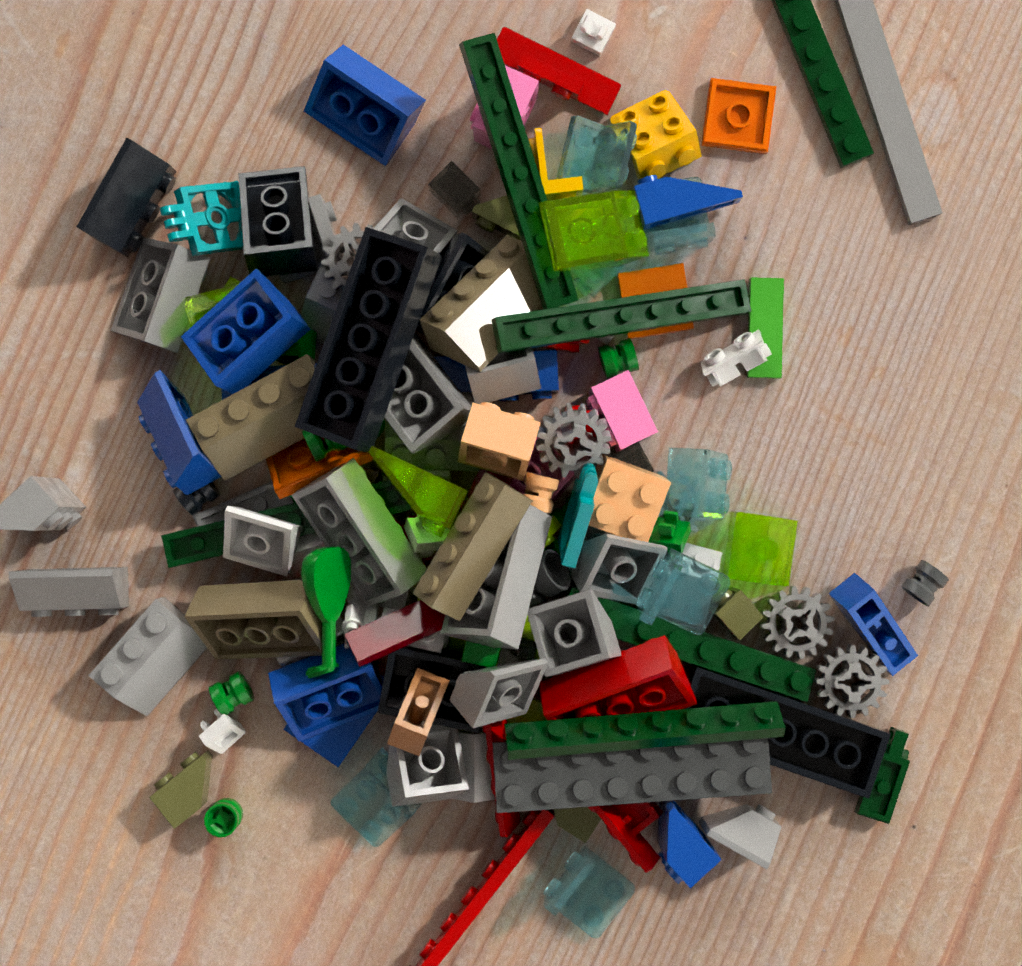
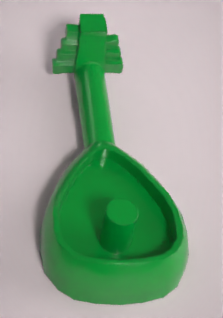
(326, 585)

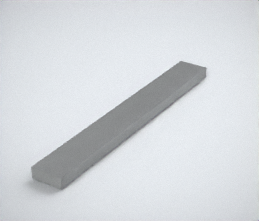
(889, 109)

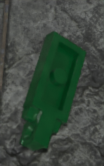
(888, 780)

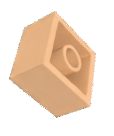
(498, 440)
(627, 499)

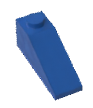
(676, 199)
(873, 623)

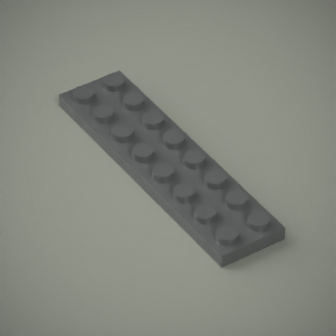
(631, 775)

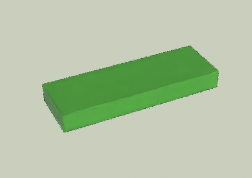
(766, 304)

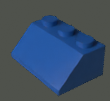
(363, 104)
(245, 333)
(165, 416)
(328, 699)
(683, 846)

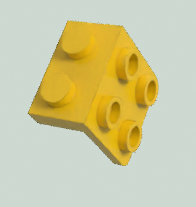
(663, 135)
(554, 188)

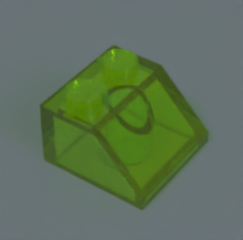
(760, 548)

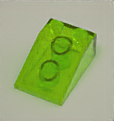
(594, 230)
(429, 497)

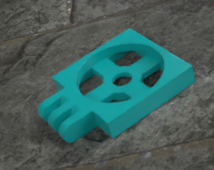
(187, 221)
(577, 516)

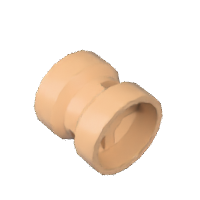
(540, 490)

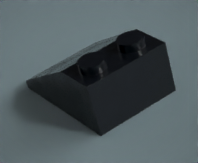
(277, 221)

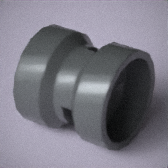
(925, 583)

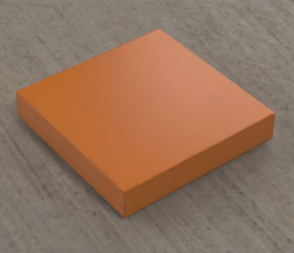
(738, 116)
(652, 281)

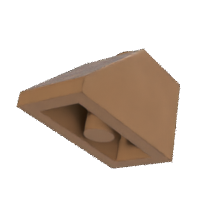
(418, 712)

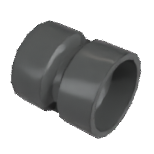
(551, 578)

